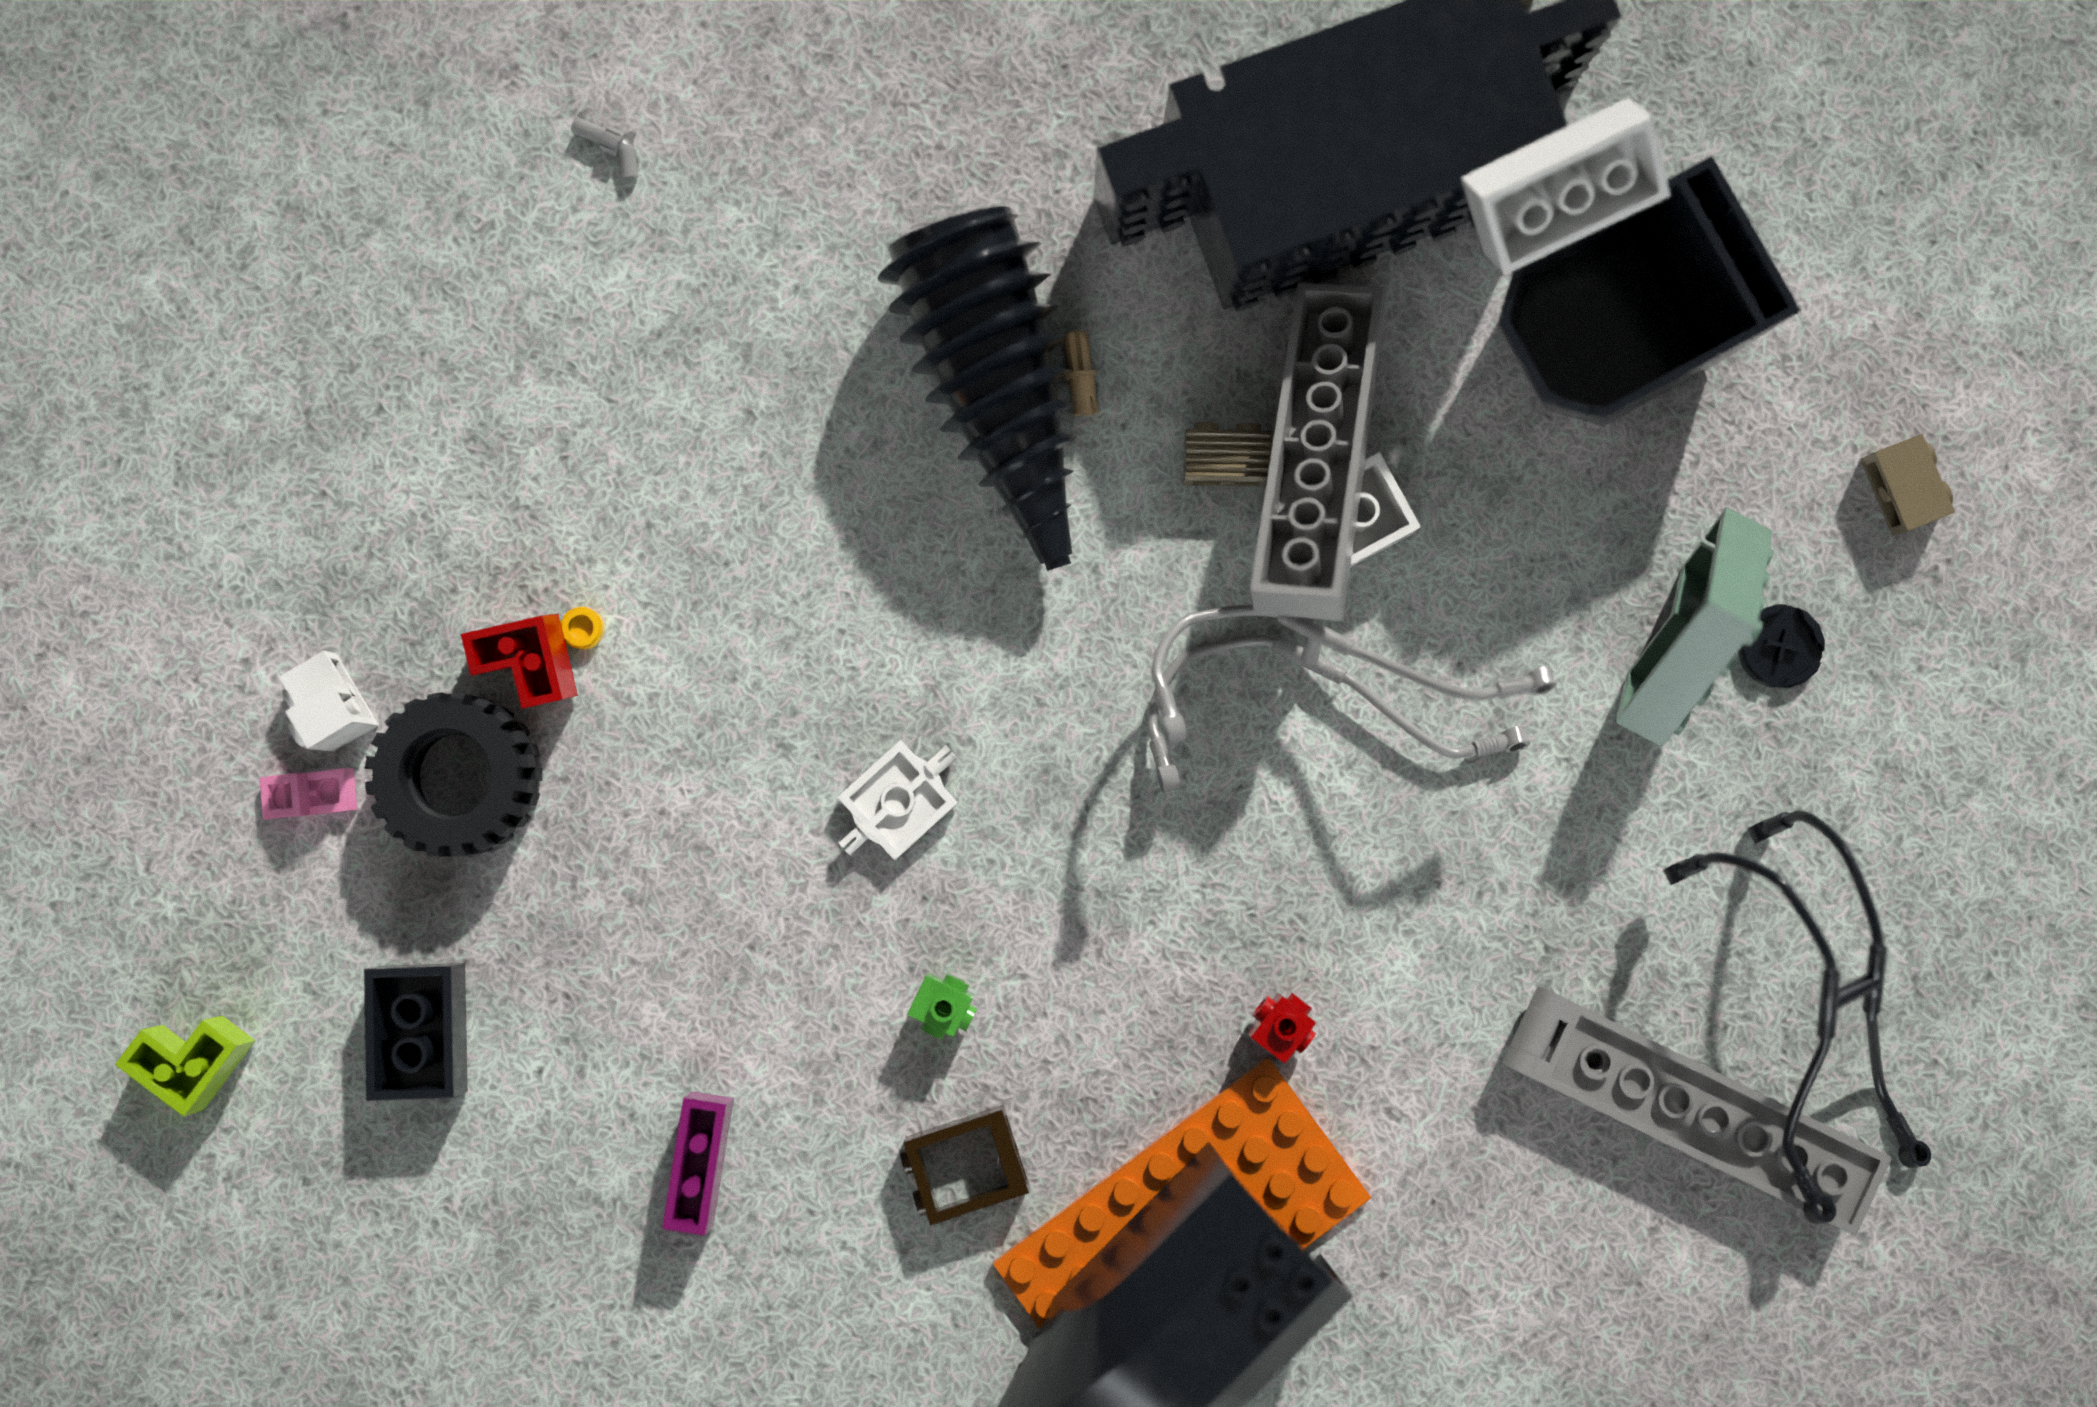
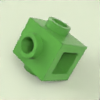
(926, 1005)

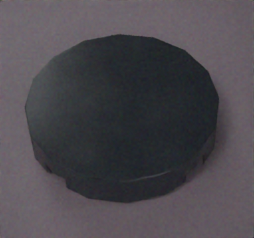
(1785, 649)

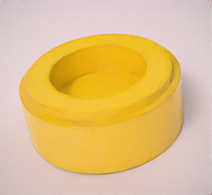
(582, 628)

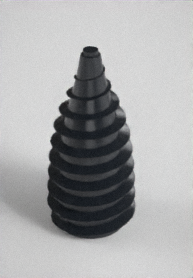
(992, 360)

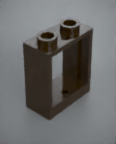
(1007, 1150)

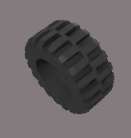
(399, 765)

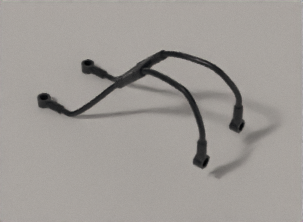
(1831, 996)

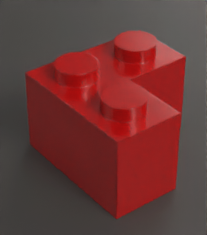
(533, 650)

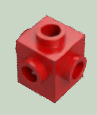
(1295, 1037)

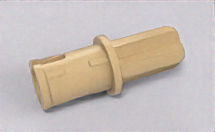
(1082, 375)

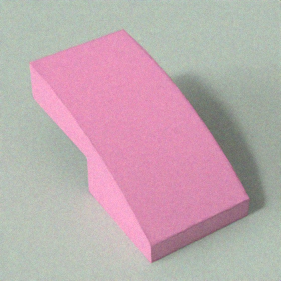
(308, 793)

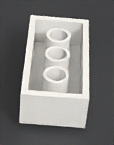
(1567, 185)

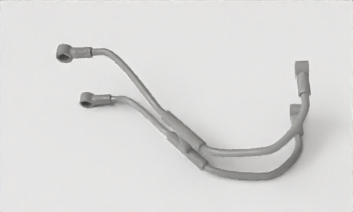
(1511, 740)

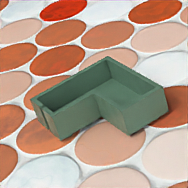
(1709, 623)

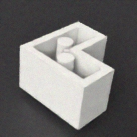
(325, 704)

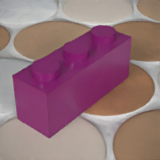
(698, 1163)

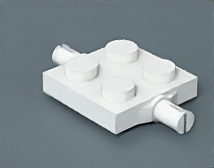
(897, 800)

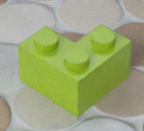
(189, 1071)

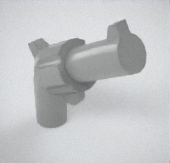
(612, 142)

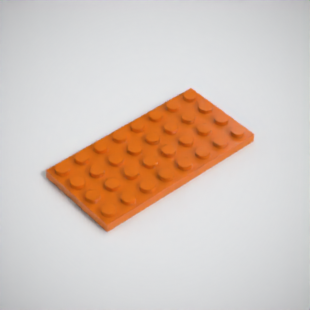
(1263, 1140)

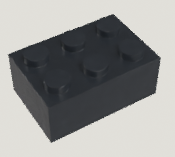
(415, 1031)

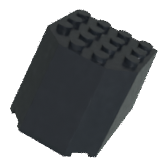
(1644, 301)

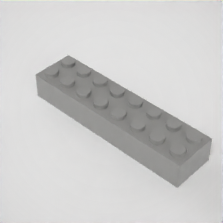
(1318, 452)

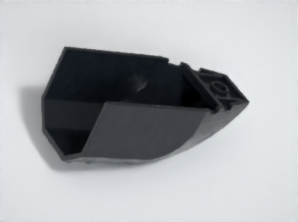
(1181, 1305)

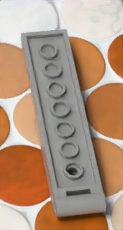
(1691, 1107)

